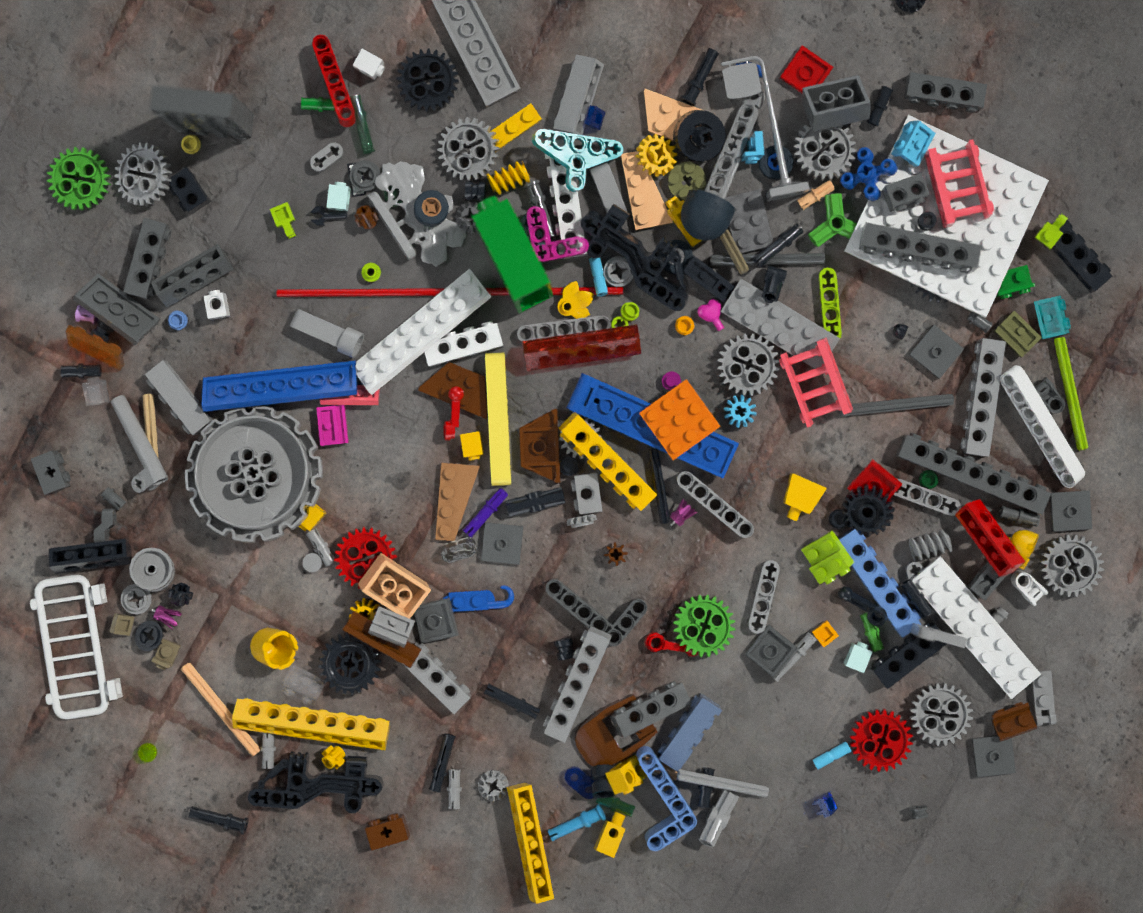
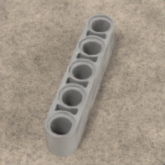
(721, 511)

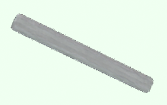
(722, 783)

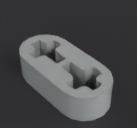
(324, 153)

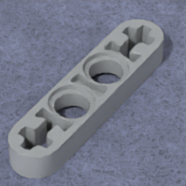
(923, 499)
(761, 596)

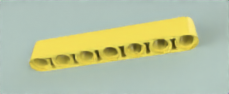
(498, 419)

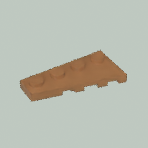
(454, 494)

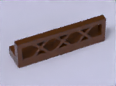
(359, 626)

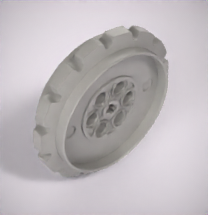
(225, 447)

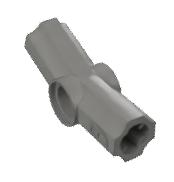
(718, 818)

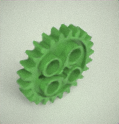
(82, 161)
(688, 619)

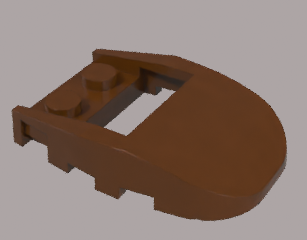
(597, 742)

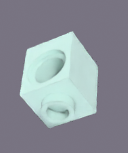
(338, 197)
(858, 656)

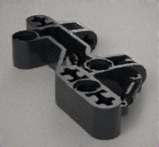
(639, 260)
(348, 783)

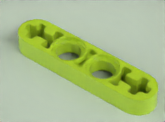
(833, 305)

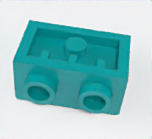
(1052, 317)

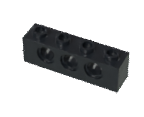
(1079, 266)
(90, 556)
(905, 666)

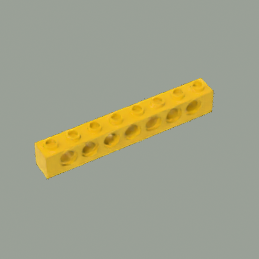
(318, 731)

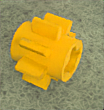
(333, 757)

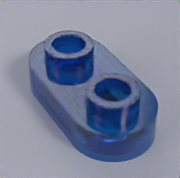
(581, 783)

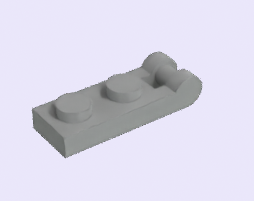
(1043, 698)

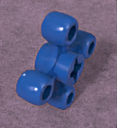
(868, 174)

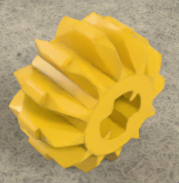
(364, 606)

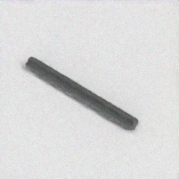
(778, 259)
(901, 404)

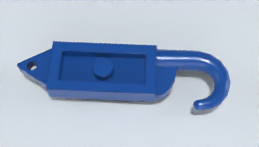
(478, 600)

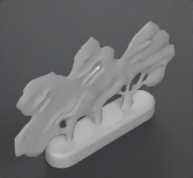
(409, 182)

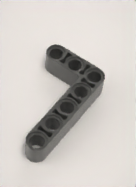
(594, 614)

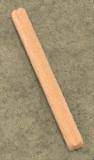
(219, 708)

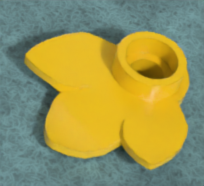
(578, 300)

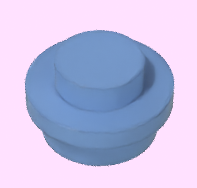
(177, 320)

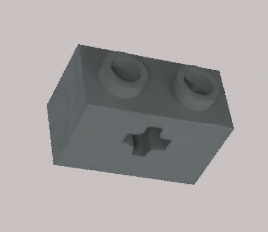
(44, 464)

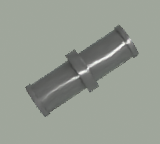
(1019, 516)

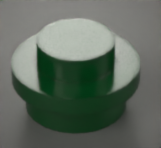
(928, 479)

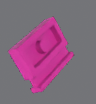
(332, 425)

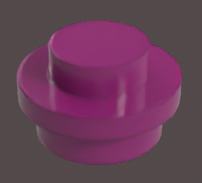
(670, 380)

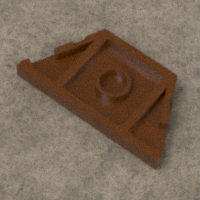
(470, 382)
(541, 446)

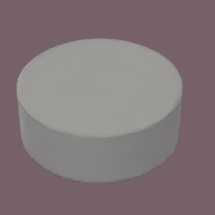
(312, 562)

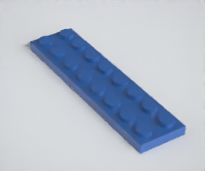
(279, 386)

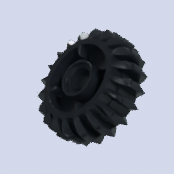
(872, 499)

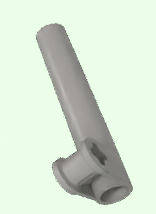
(153, 471)

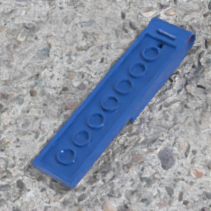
(621, 413)

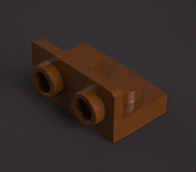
(1013, 721)

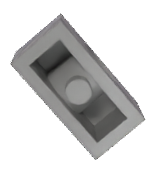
(587, 505)

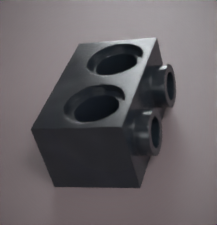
(192, 188)

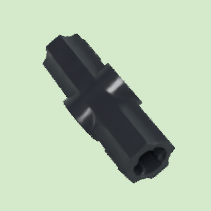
(535, 501)

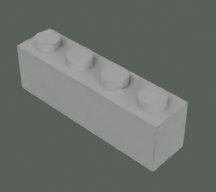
(578, 95)
(179, 397)

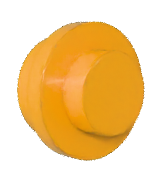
(684, 325)

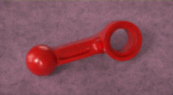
(456, 395)
(665, 644)

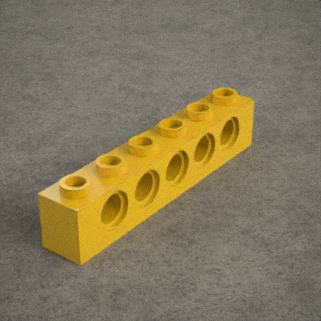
(641, 496)
(530, 843)

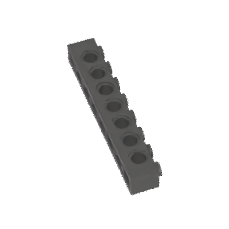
(1035, 504)

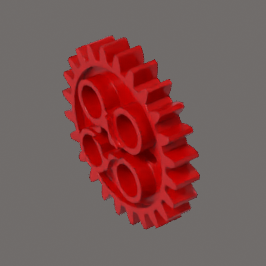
(359, 541)
(898, 745)

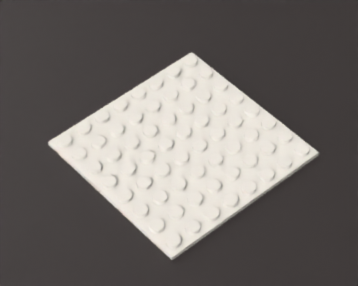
(1014, 197)

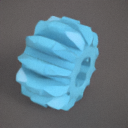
(741, 404)

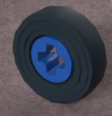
(766, 165)

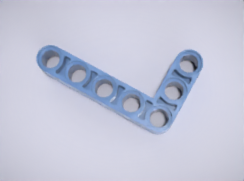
(669, 798)

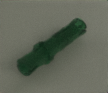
(367, 147)

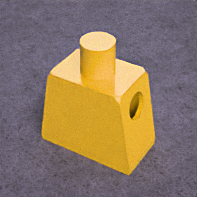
(801, 495)
(607, 844)

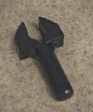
(327, 215)

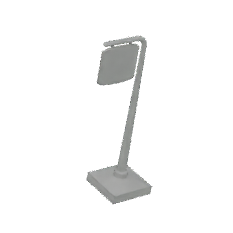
(743, 82)

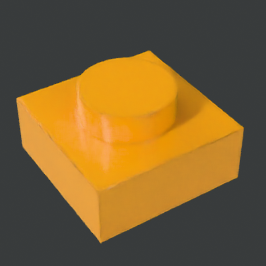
(825, 633)

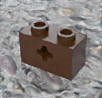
(380, 839)

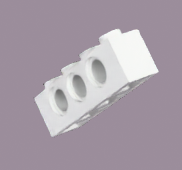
(492, 342)

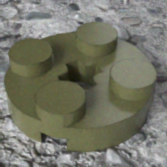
(686, 169)

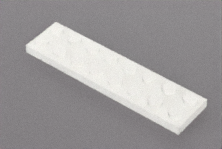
(421, 331)
(971, 620)

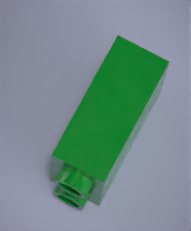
(512, 253)

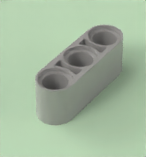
(607, 187)

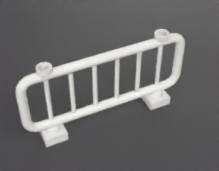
(108, 691)

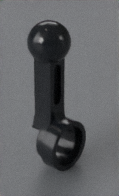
(846, 594)

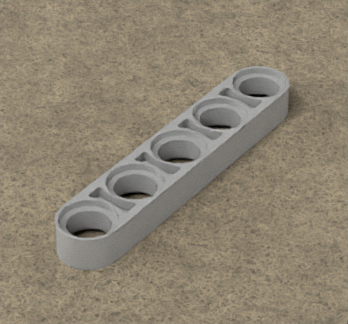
(572, 323)

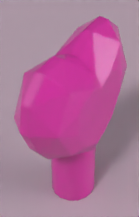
(711, 313)

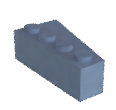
(688, 732)

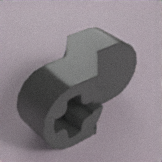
(109, 519)

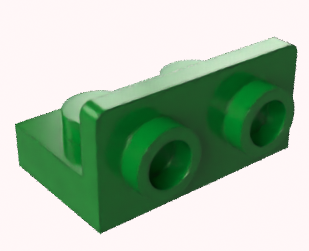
(1015, 280)

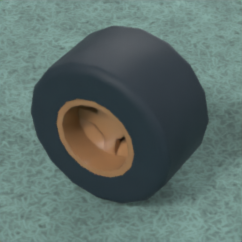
(436, 205)

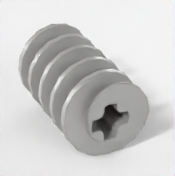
(929, 544)

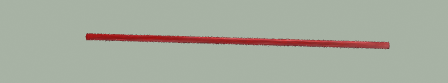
(410, 292)

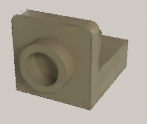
(166, 654)

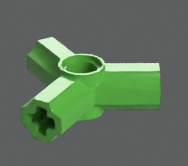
(834, 210)

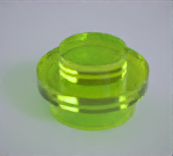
(147, 752)

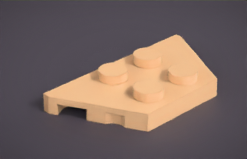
(664, 113)

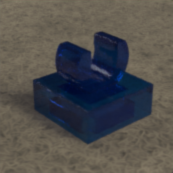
(595, 117)
(826, 804)

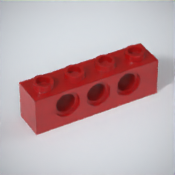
(989, 538)

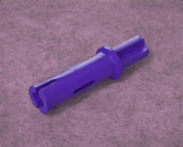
(486, 511)

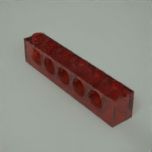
(582, 347)

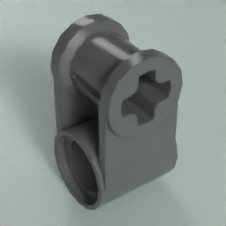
(1049, 394)

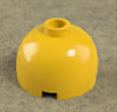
(1025, 543)

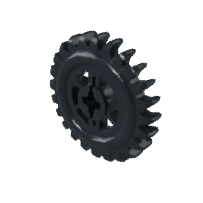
(347, 683)

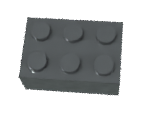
(836, 103)

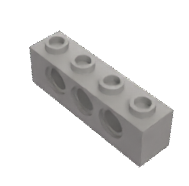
(424, 675)

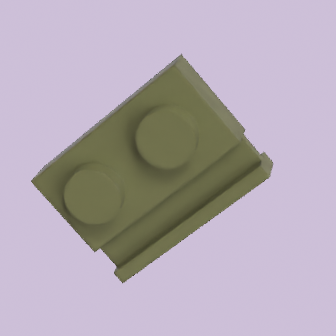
(1017, 334)

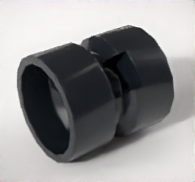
(601, 787)

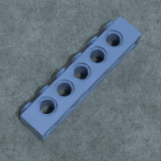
(901, 625)

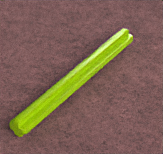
(1071, 393)

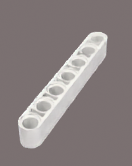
(1042, 426)

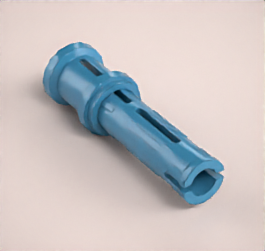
(585, 819)

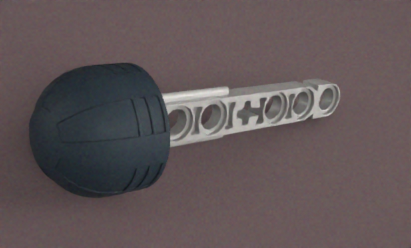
(707, 212)

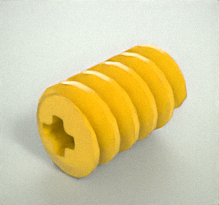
(508, 178)

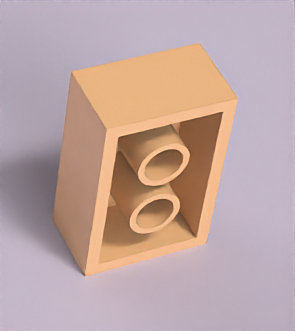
(394, 586)

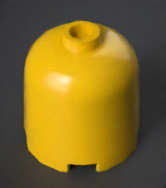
(274, 648)

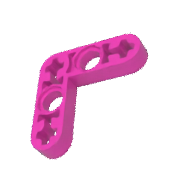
(550, 247)

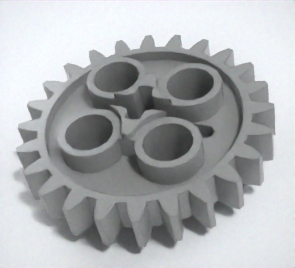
(142, 159)
(835, 161)
(476, 164)
(754, 348)
(1087, 558)
(943, 696)

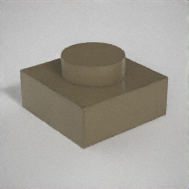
(122, 624)

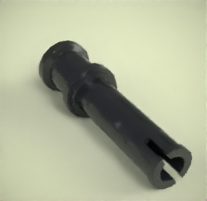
(695, 85)
(226, 821)

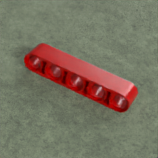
(333, 72)

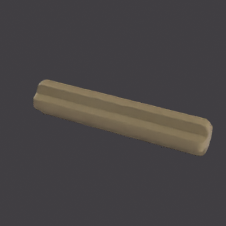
(734, 252)

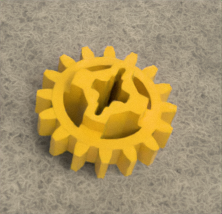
(656, 155)

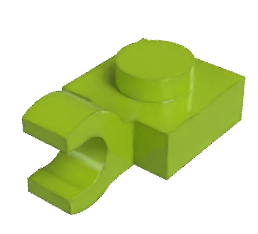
(284, 217)
(1050, 233)

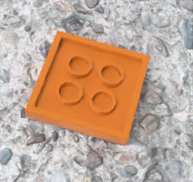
(679, 419)

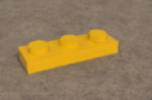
(516, 125)

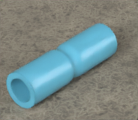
(599, 279)
(834, 754)

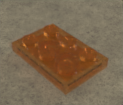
(95, 347)

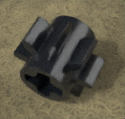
(180, 594)

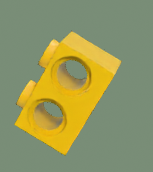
(626, 775)

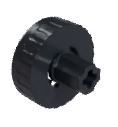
(708, 124)

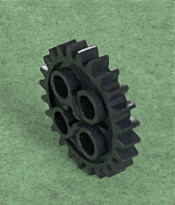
(424, 63)

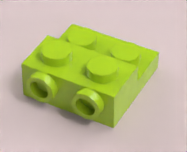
(827, 558)

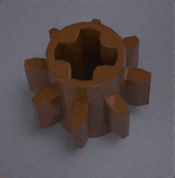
(366, 217)
(620, 557)

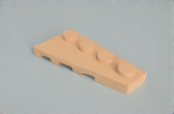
(644, 198)

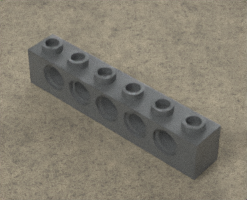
(969, 251)

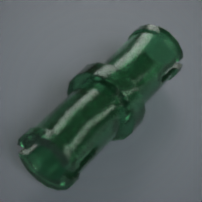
(617, 805)

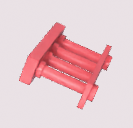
(944, 196)
(828, 367)

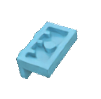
(913, 142)
(755, 149)

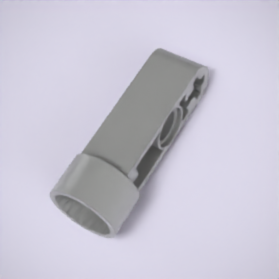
(347, 340)

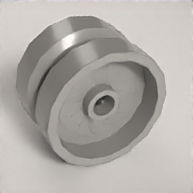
(163, 573)

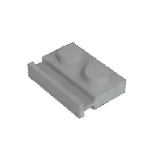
(391, 626)

